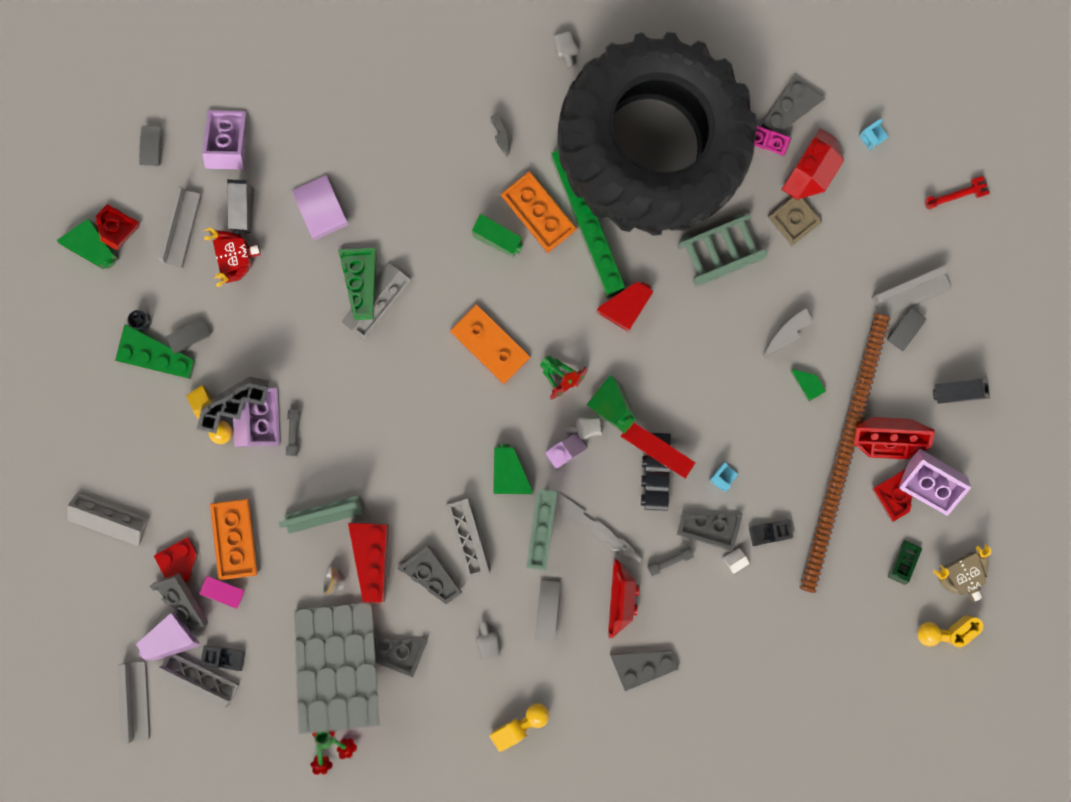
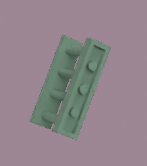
(720, 268)

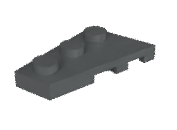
(791, 106)
(714, 530)
(430, 573)
(179, 596)
(399, 654)
(641, 668)

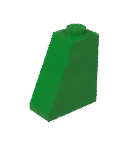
(496, 236)
(86, 242)
(612, 405)
(508, 472)

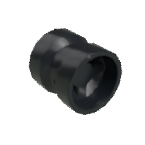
(135, 320)

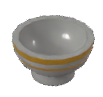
(333, 581)

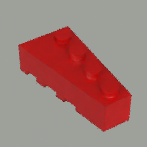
(370, 556)

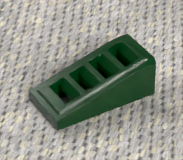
(911, 565)

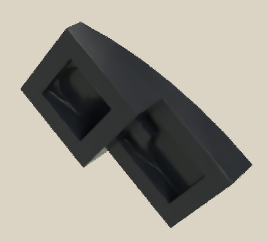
(771, 532)
(222, 658)

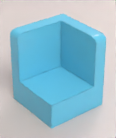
(873, 135)
(723, 477)

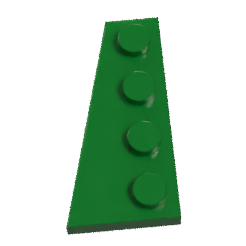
(360, 280)
(148, 353)

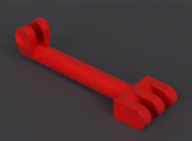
(932, 202)

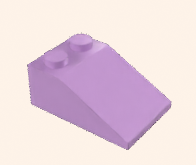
(225, 140)

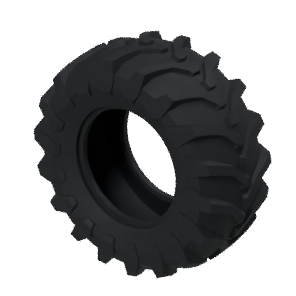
(686, 80)

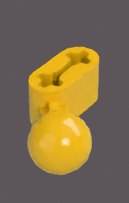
(196, 399)
(931, 634)
(514, 731)

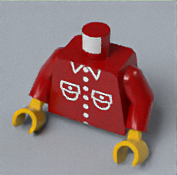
(232, 255)

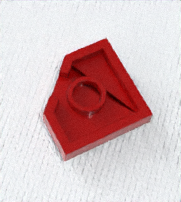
(115, 226)
(893, 500)
(177, 559)

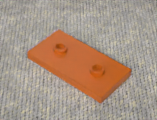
(538, 212)
(490, 344)
(233, 539)

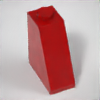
(626, 305)

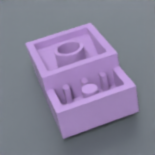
(320, 207)

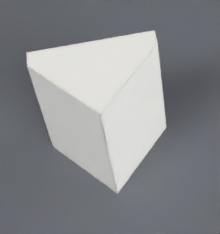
(736, 560)

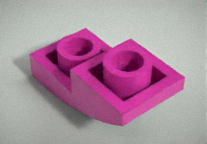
(772, 140)
(221, 592)

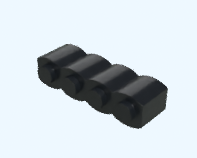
(655, 480)

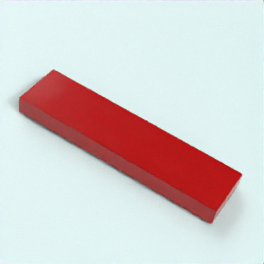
(658, 450)

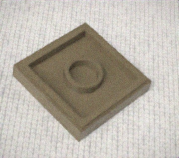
(794, 220)

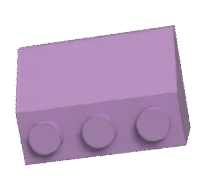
(258, 423)
(934, 482)

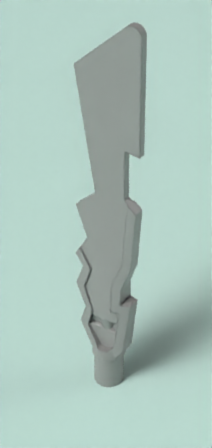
(598, 530)

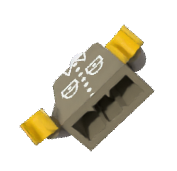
(966, 573)

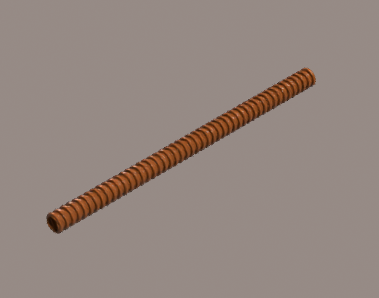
(845, 452)

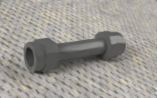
(293, 416)
(686, 554)

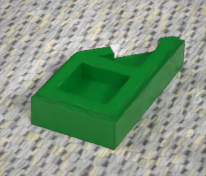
(809, 384)

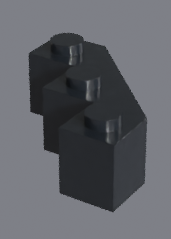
(231, 402)

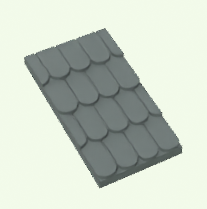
(336, 668)

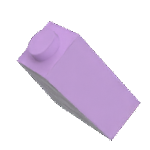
(565, 451)
(167, 639)

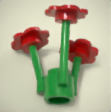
(571, 379)
(324, 740)

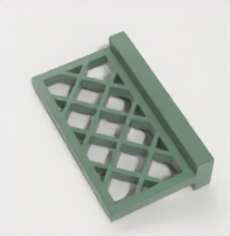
(322, 514)
(541, 529)

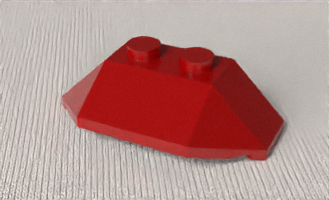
(816, 167)
(892, 437)
(622, 599)

